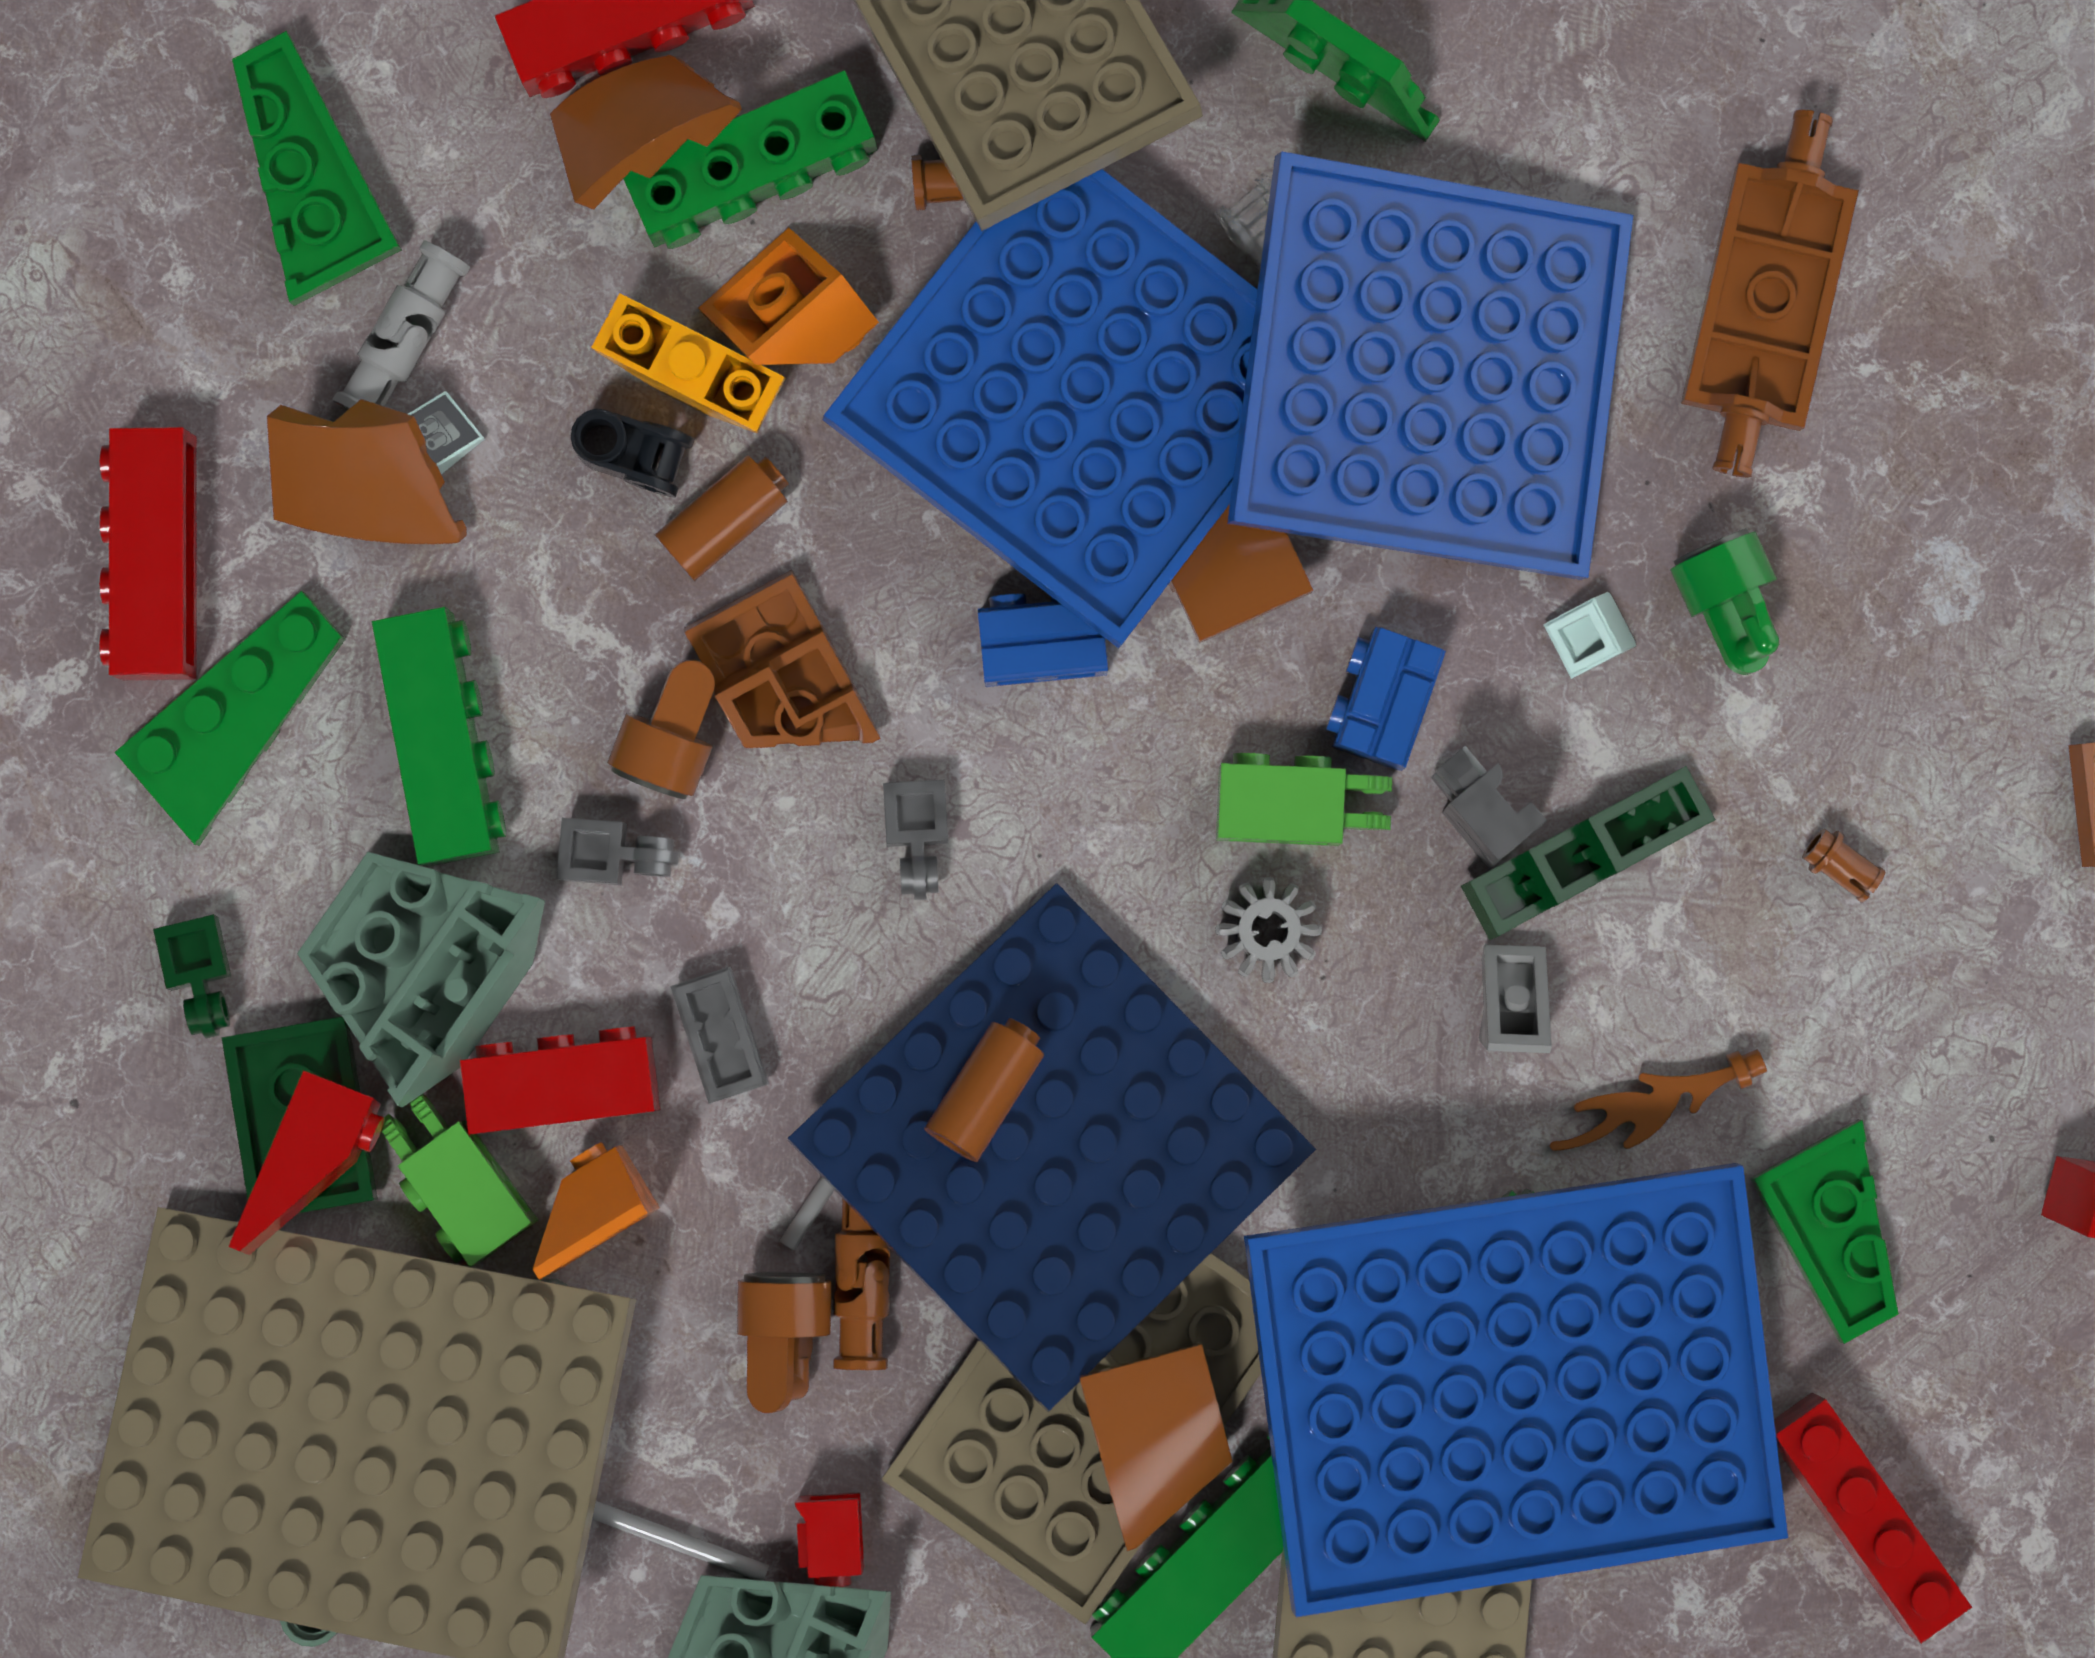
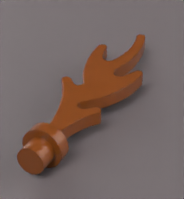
(1652, 1110)

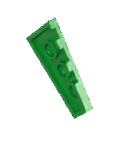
(315, 191)
(220, 726)

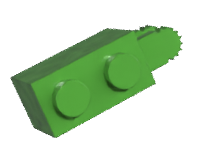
(1292, 802)
(459, 1186)

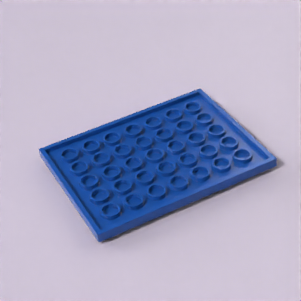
(1516, 1388)

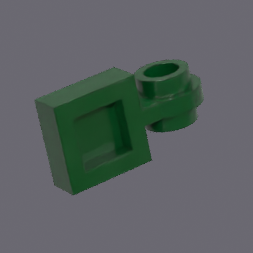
(192, 956)

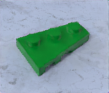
(1832, 1229)

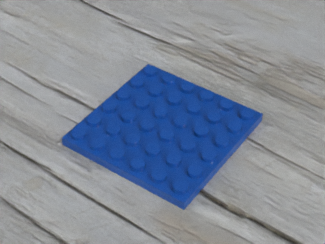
(1430, 367)
(1068, 396)

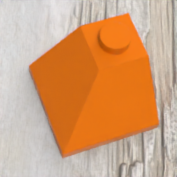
(789, 307)
(592, 1207)

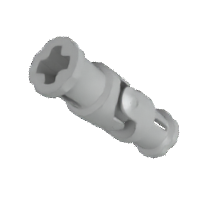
(422, 301)

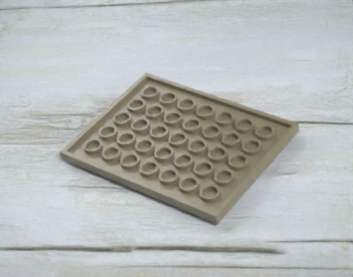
(358, 1440)

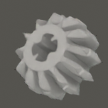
(1273, 949)

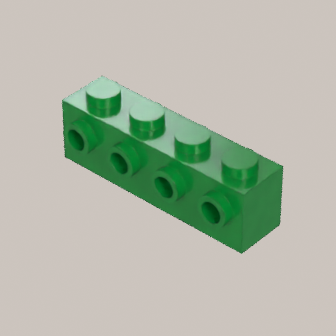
(754, 159)

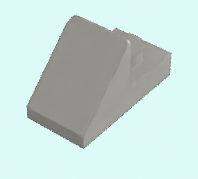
(1515, 999)

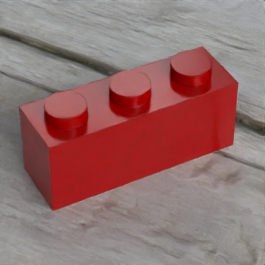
(559, 1081)

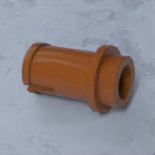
(1842, 864)

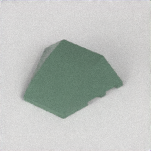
(420, 965)
(782, 1621)

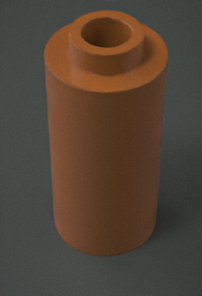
(724, 515)
(986, 1088)

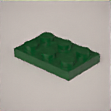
(262, 1079)

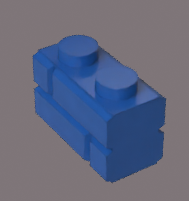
(1037, 643)
(1386, 698)

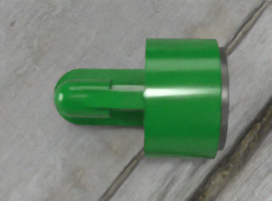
(1724, 587)

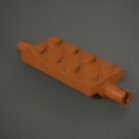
(1770, 295)

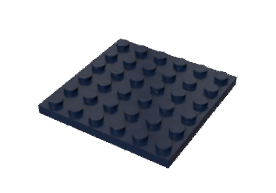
(1102, 1178)

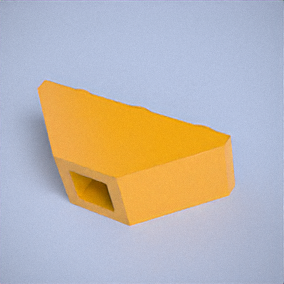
(687, 365)

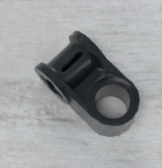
(635, 450)

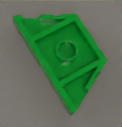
(1357, 65)

